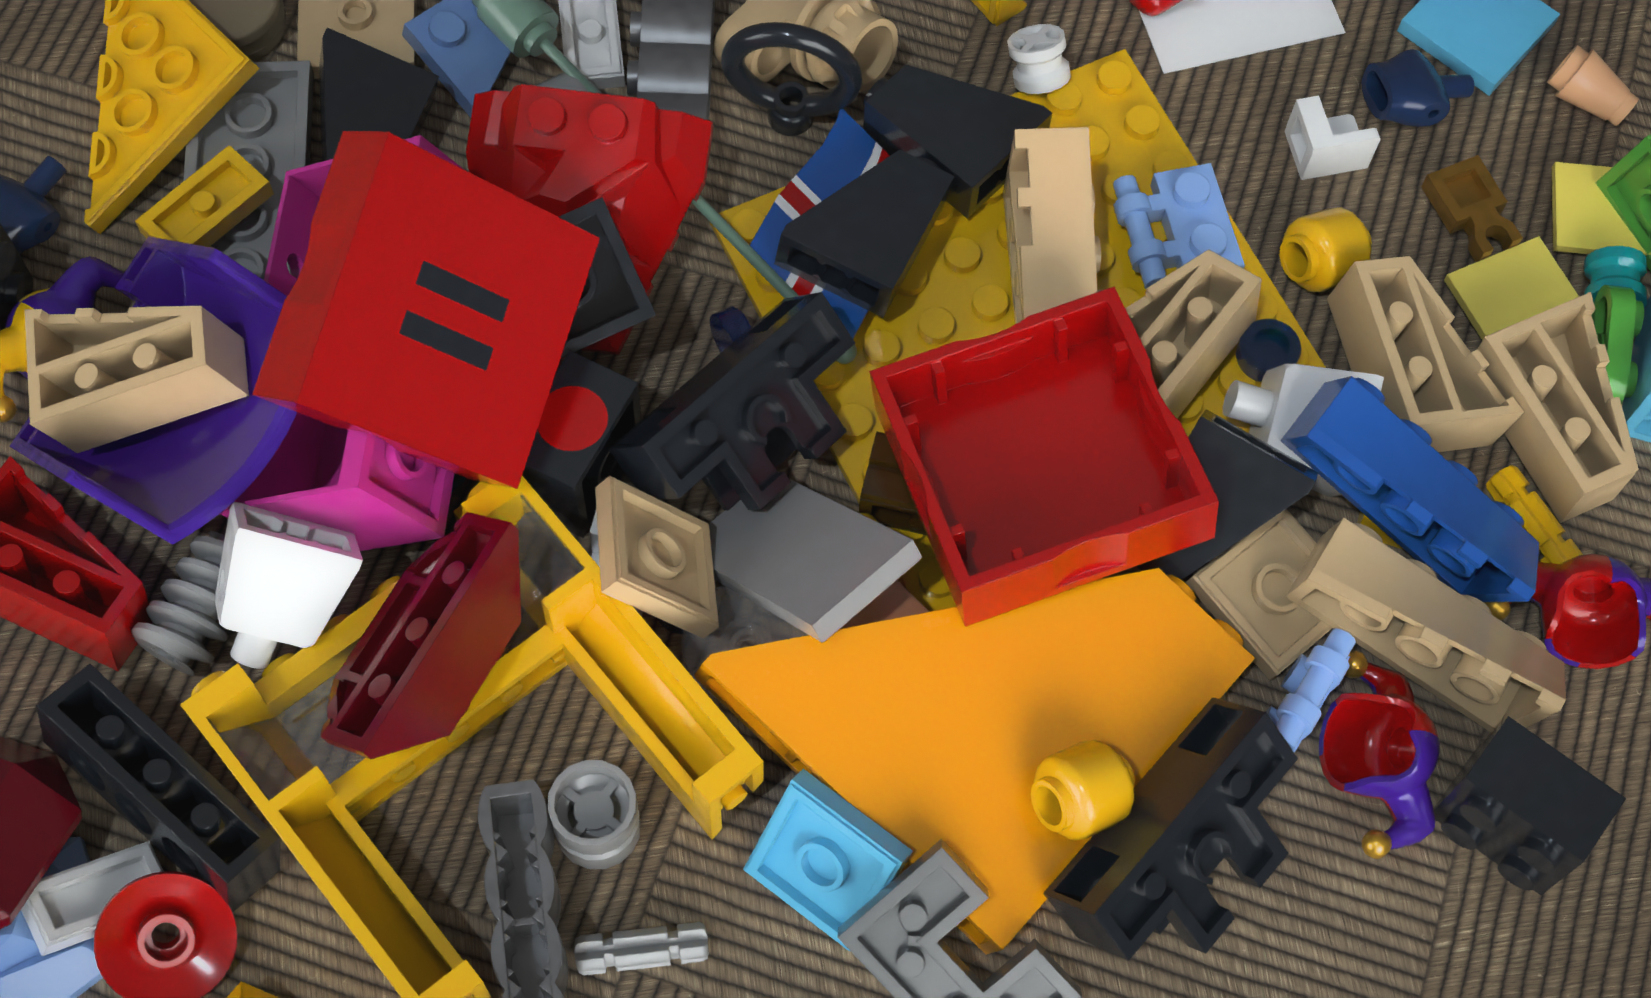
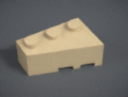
(1402, 331)

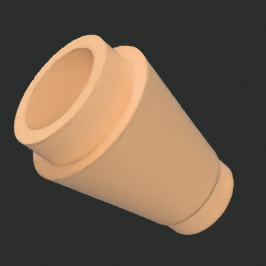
(1592, 86)

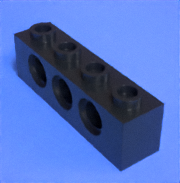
(158, 786)

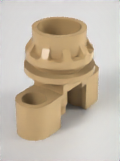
(851, 22)

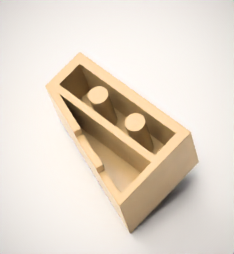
(1050, 219)
(1194, 323)
(127, 372)
(1571, 424)

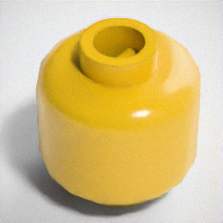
(1323, 248)
(1083, 790)

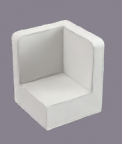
(1326, 144)

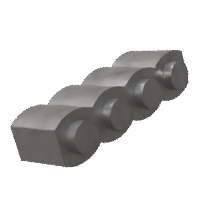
(673, 54)
(522, 891)

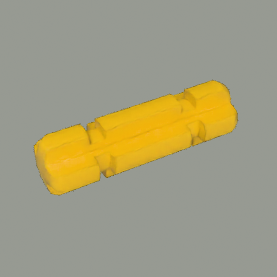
(1509, 488)

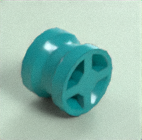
(1616, 267)

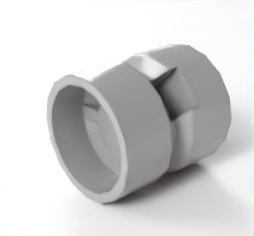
(594, 814)

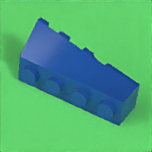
(1415, 492)

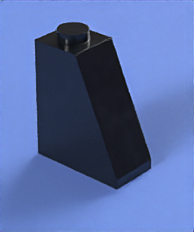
(369, 91)
(952, 124)
(867, 231)
(1251, 487)

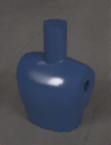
(1411, 90)
(25, 211)

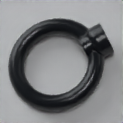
(797, 118)

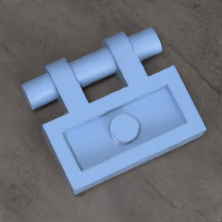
(1191, 216)
(1309, 685)

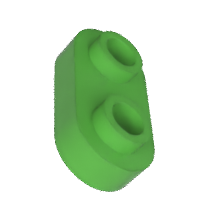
(1617, 321)

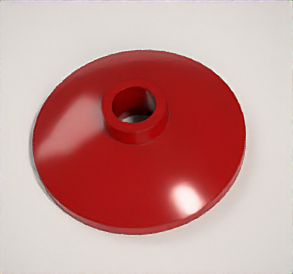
(181, 968)

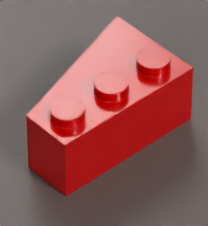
(63, 578)

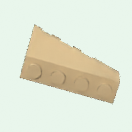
(1428, 629)

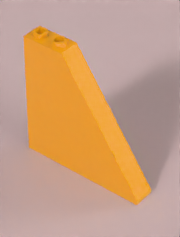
(948, 721)

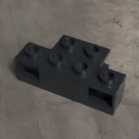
(744, 411)
(1182, 824)

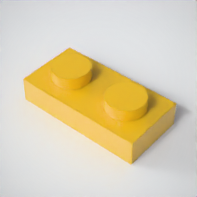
(208, 201)

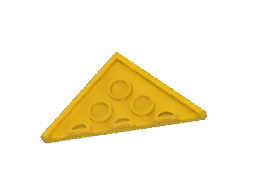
(156, 90)

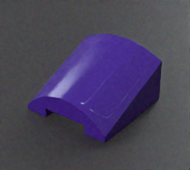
(199, 464)

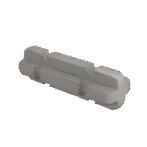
(641, 948)

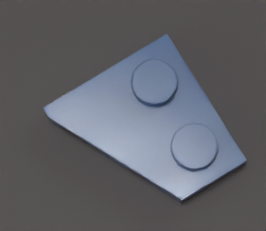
(458, 49)

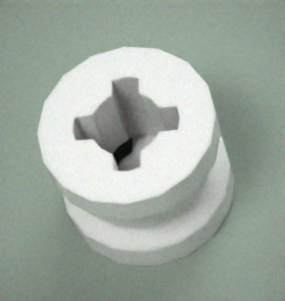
(1039, 58)

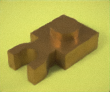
(1471, 201)

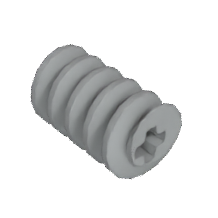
(190, 609)

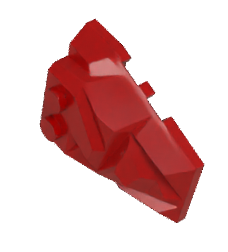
(584, 146)

